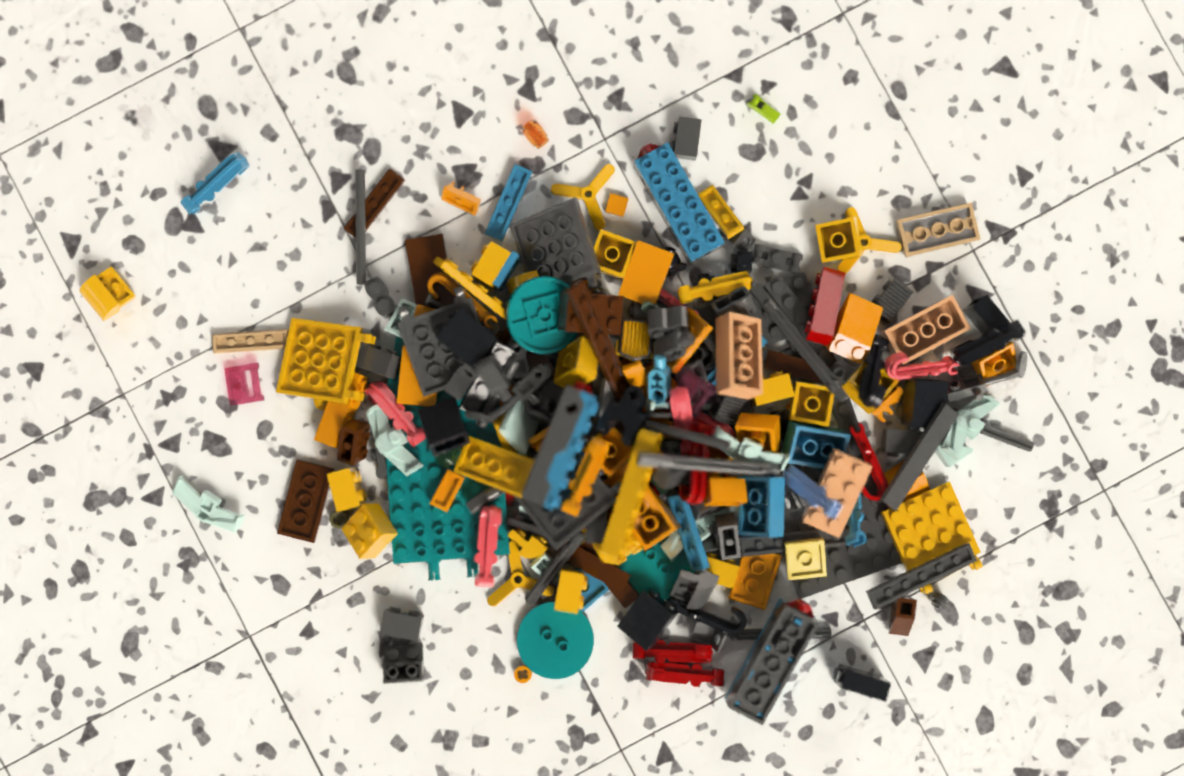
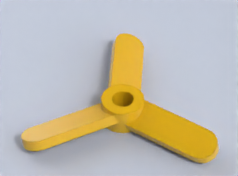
(591, 202)
(871, 243)
(511, 585)

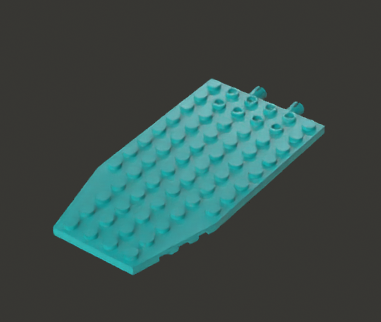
(423, 529)

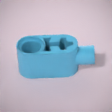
(655, 381)

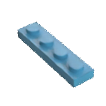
(508, 202)
(689, 534)

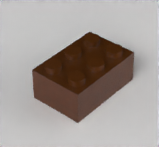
(608, 308)

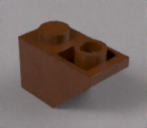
(902, 616)

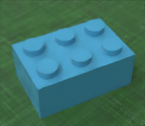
(812, 443)
(765, 507)

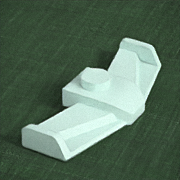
(967, 424)
(390, 442)
(750, 450)
(206, 506)
(673, 545)

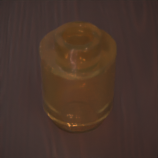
(535, 134)

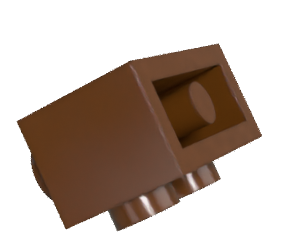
(353, 442)

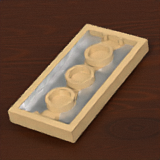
(938, 230)

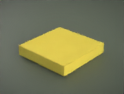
(805, 558)

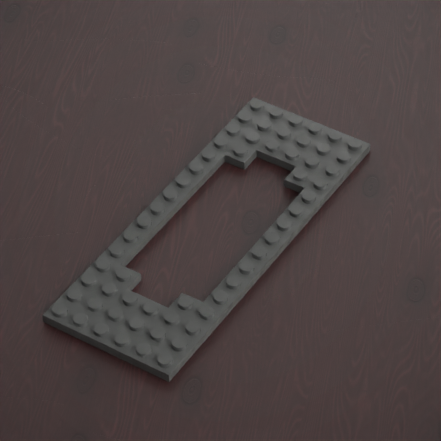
(842, 562)

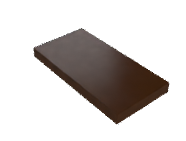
(421, 255)
(305, 501)

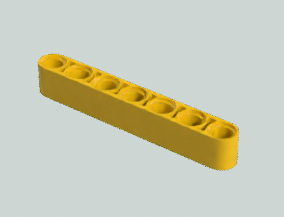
(629, 499)

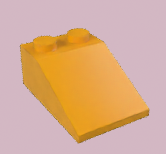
(855, 328)
(760, 428)
(653, 520)

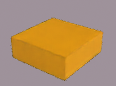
(616, 205)

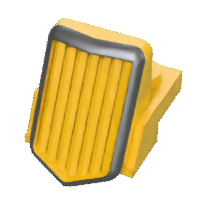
(634, 340)

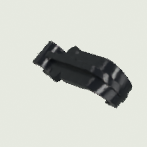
(986, 344)
(870, 390)
(711, 619)

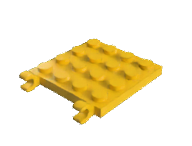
(321, 360)
(929, 527)

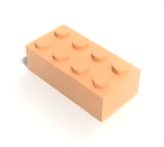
(927, 329)
(738, 356)
(843, 480)

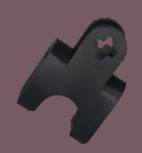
(626, 414)

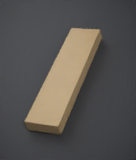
(249, 341)

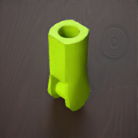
(766, 111)

